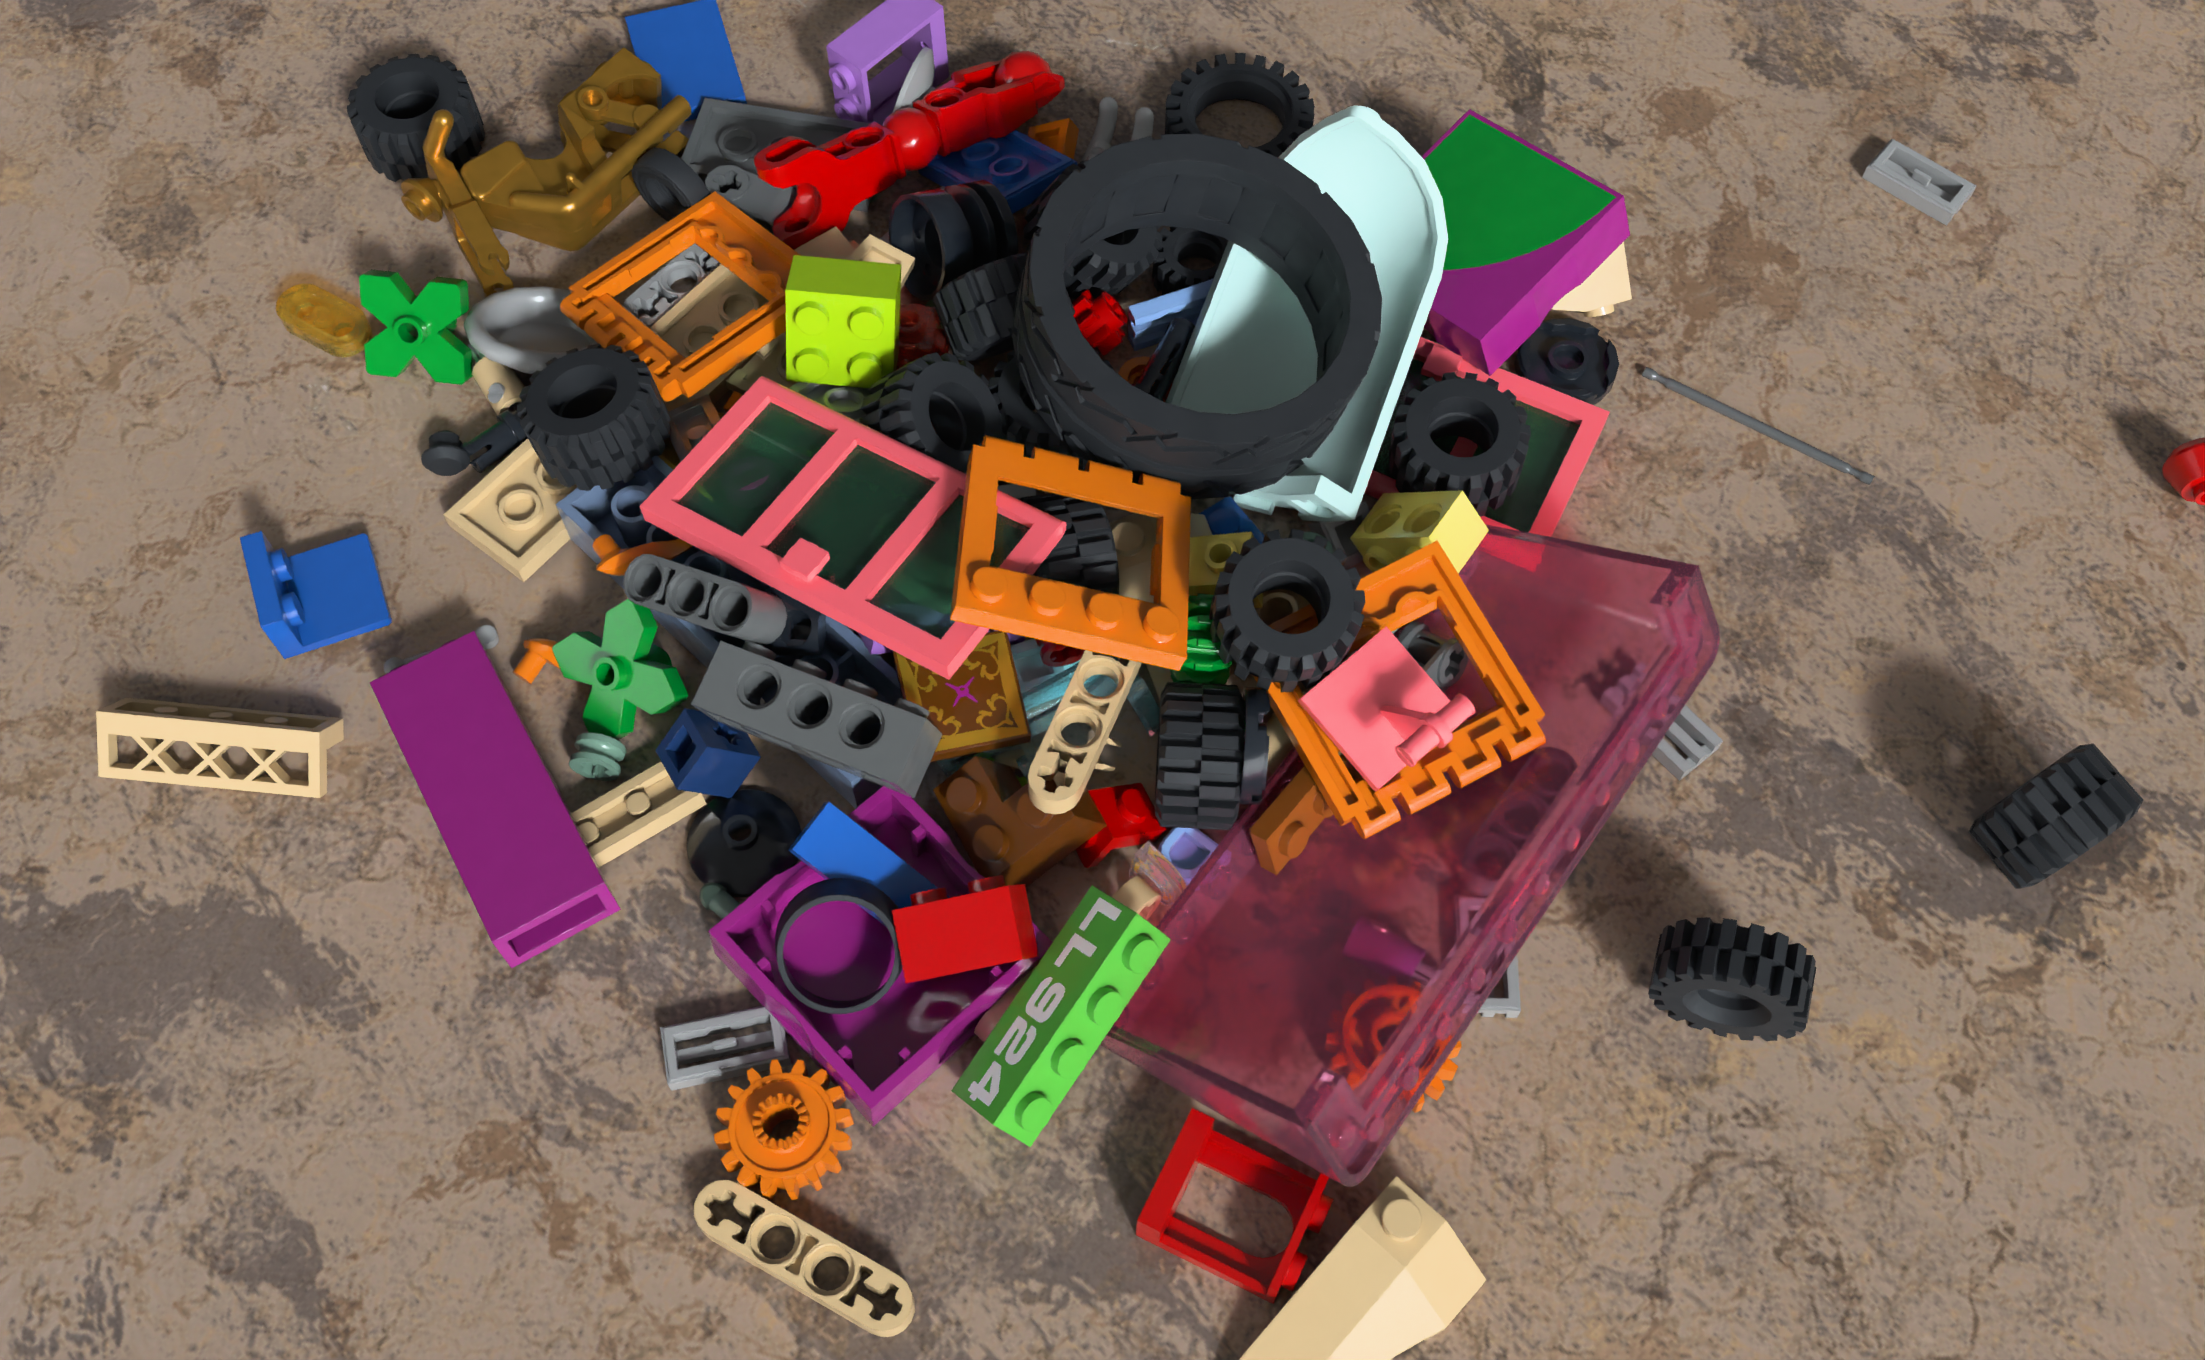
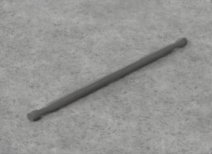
(1758, 426)

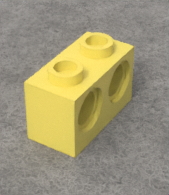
(1415, 519)

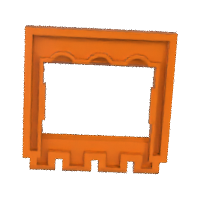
(730, 239)
(1393, 599)
(1060, 610)

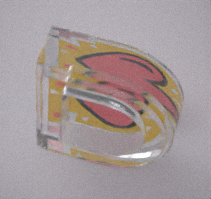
(1158, 873)

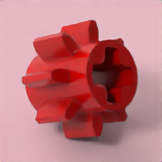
(1100, 320)

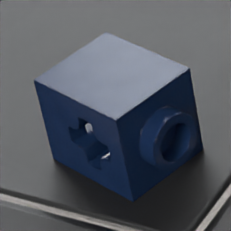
(706, 755)

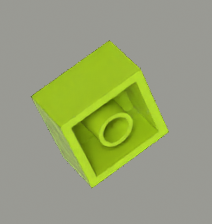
(841, 321)

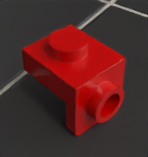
(1128, 819)

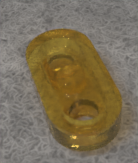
(332, 322)

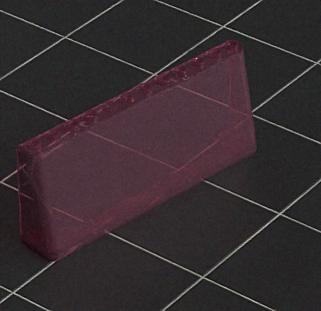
(1351, 974)

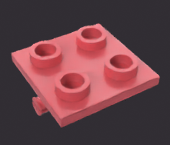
(1384, 709)

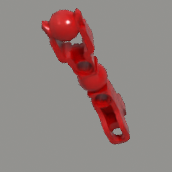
(855, 166)

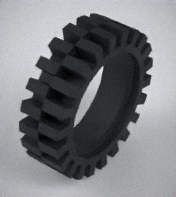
(1241, 82)

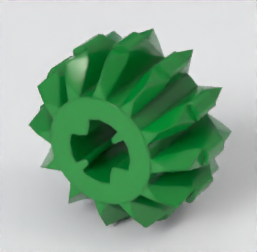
(1202, 659)

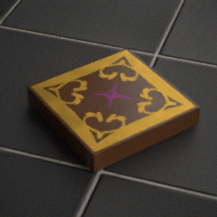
(977, 706)

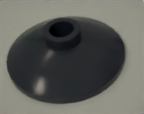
(746, 863)

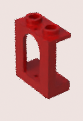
(1290, 1188)

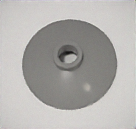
(918, 80)

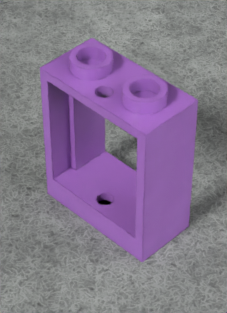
(859, 48)

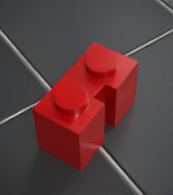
(964, 931)

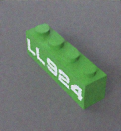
(1060, 1016)

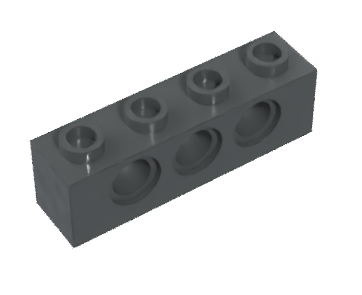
(893, 759)

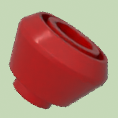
(2186, 470)

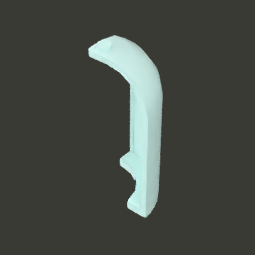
(1258, 345)

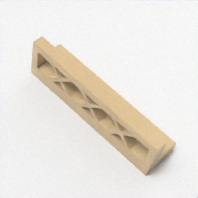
(221, 726)

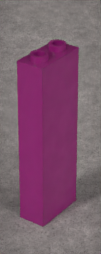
(493, 800)

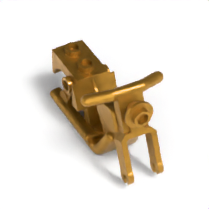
(557, 198)

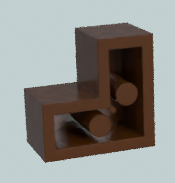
(1003, 826)

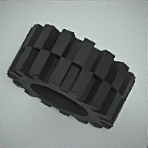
(1181, 244)

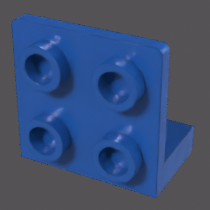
(316, 593)

